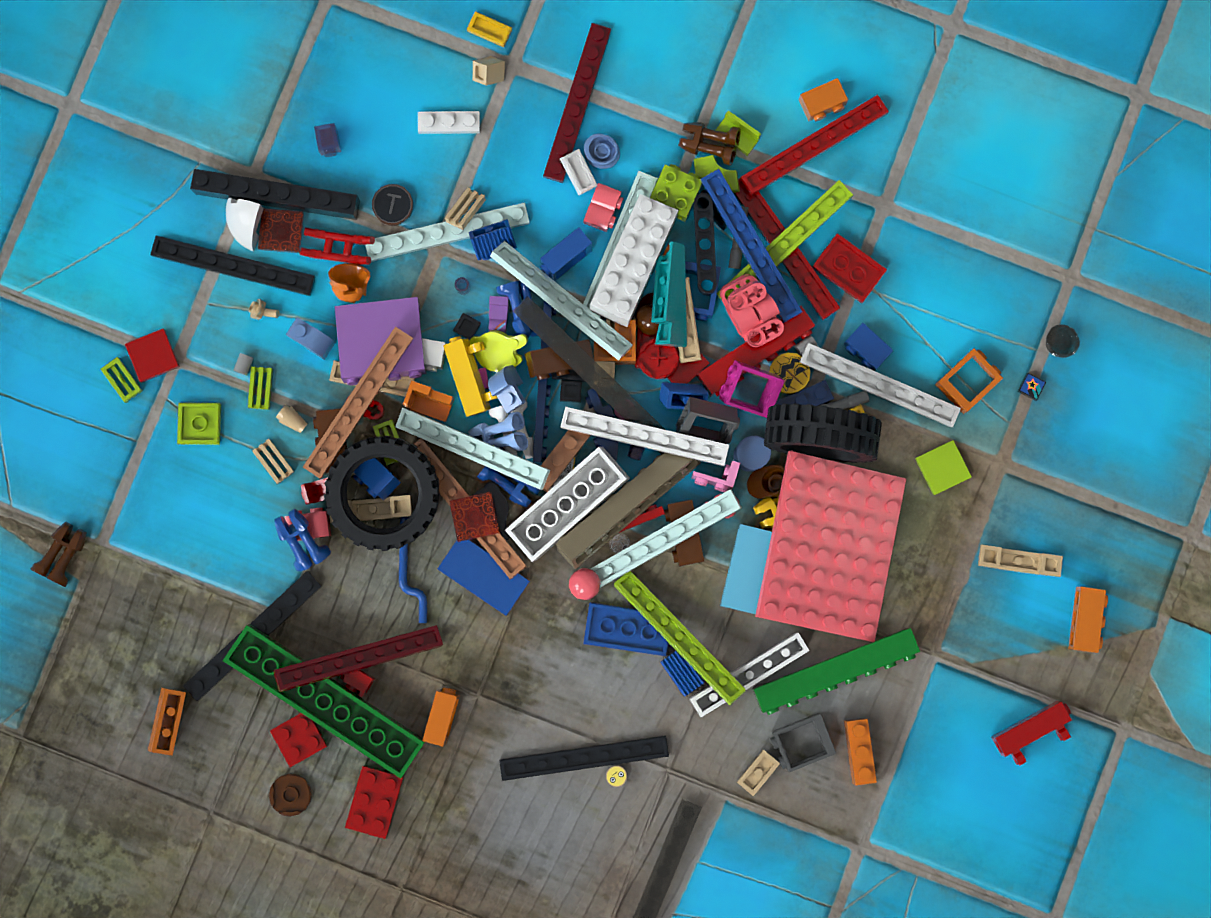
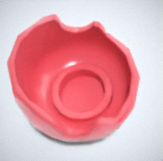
(584, 584)

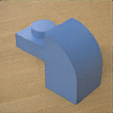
(310, 338)
(505, 387)

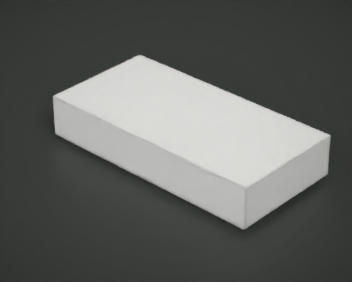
(578, 172)

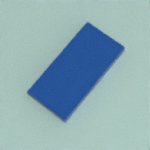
(482, 576)
(622, 630)

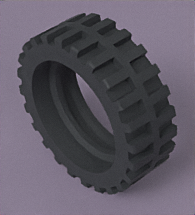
(823, 432)
(369, 536)

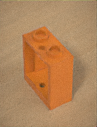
(954, 395)
(441, 717)

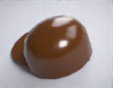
(644, 316)
(766, 482)

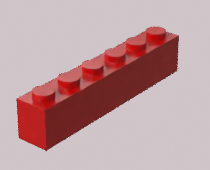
(716, 374)

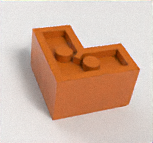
(629, 358)
(428, 401)

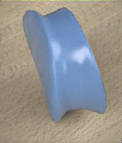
(601, 151)
(752, 453)

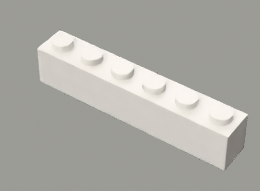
(753, 671)

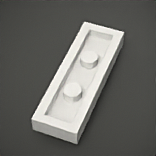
(449, 122)

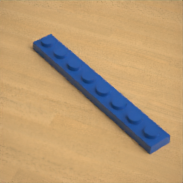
(750, 244)

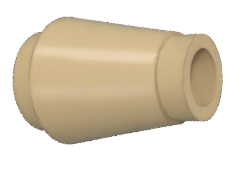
(291, 419)

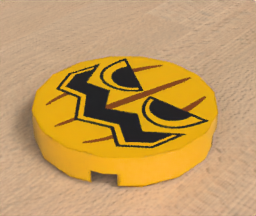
(794, 373)

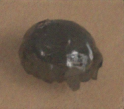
(1062, 341)

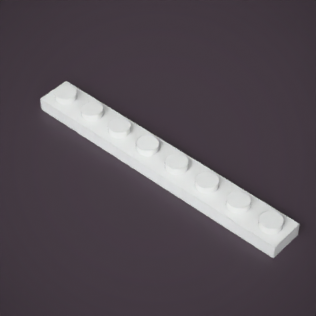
(880, 385)
(645, 436)

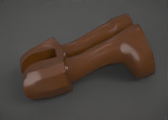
(700, 132)
(60, 539)

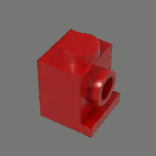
(358, 681)

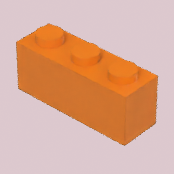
(1088, 619)
(166, 721)
(860, 751)

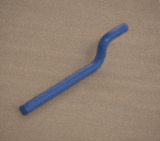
(403, 560)

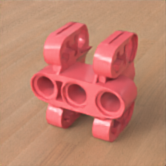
(751, 310)

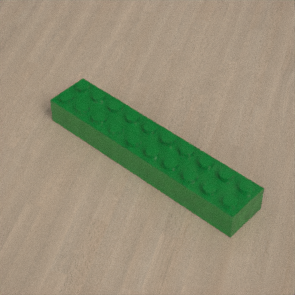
(327, 703)

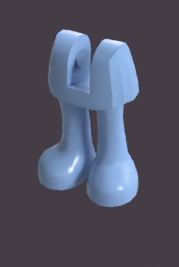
(513, 422)

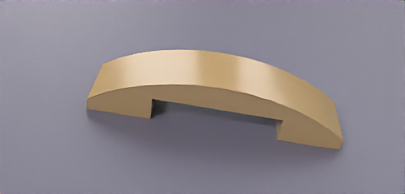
(378, 509)
(1020, 561)

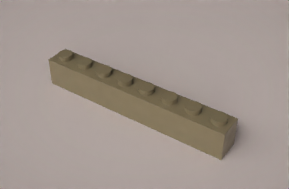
(624, 507)

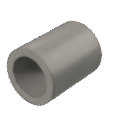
(800, 347)
(243, 364)

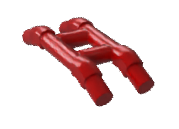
(329, 238)

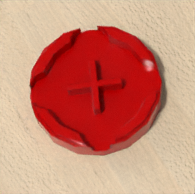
(658, 360)

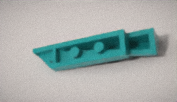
(670, 297)

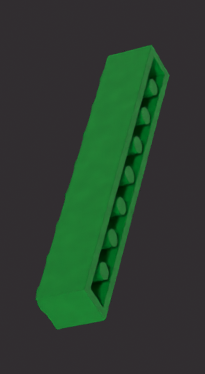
(836, 670)

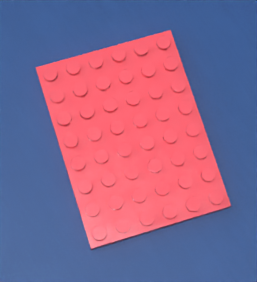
(830, 547)

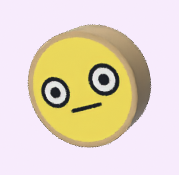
(616, 776)

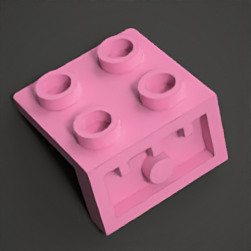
(729, 474)

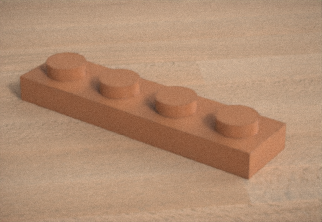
(563, 455)

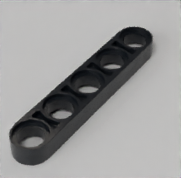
(700, 234)

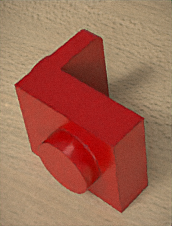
(313, 491)

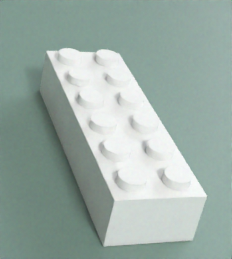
(633, 260)
(567, 503)

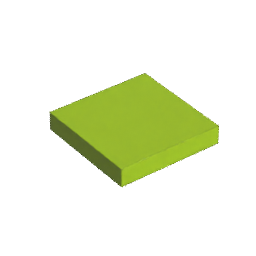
(199, 423)
(943, 467)

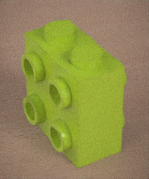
(677, 190)

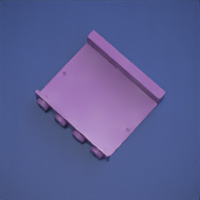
(366, 327)

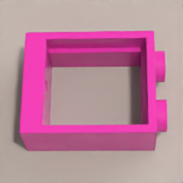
(768, 397)

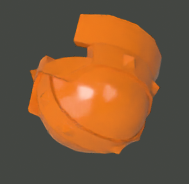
(349, 281)

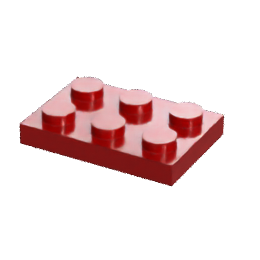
(849, 268)
(374, 802)

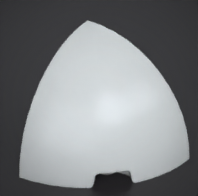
(242, 221)

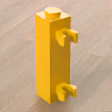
(467, 376)

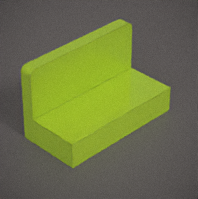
(749, 136)

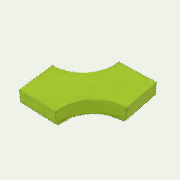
(708, 164)

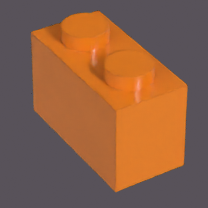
(823, 100)

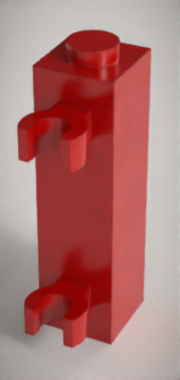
(1032, 728)

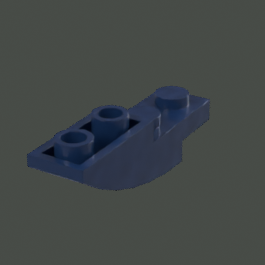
(594, 402)

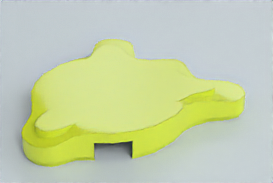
(499, 350)

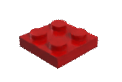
(298, 739)

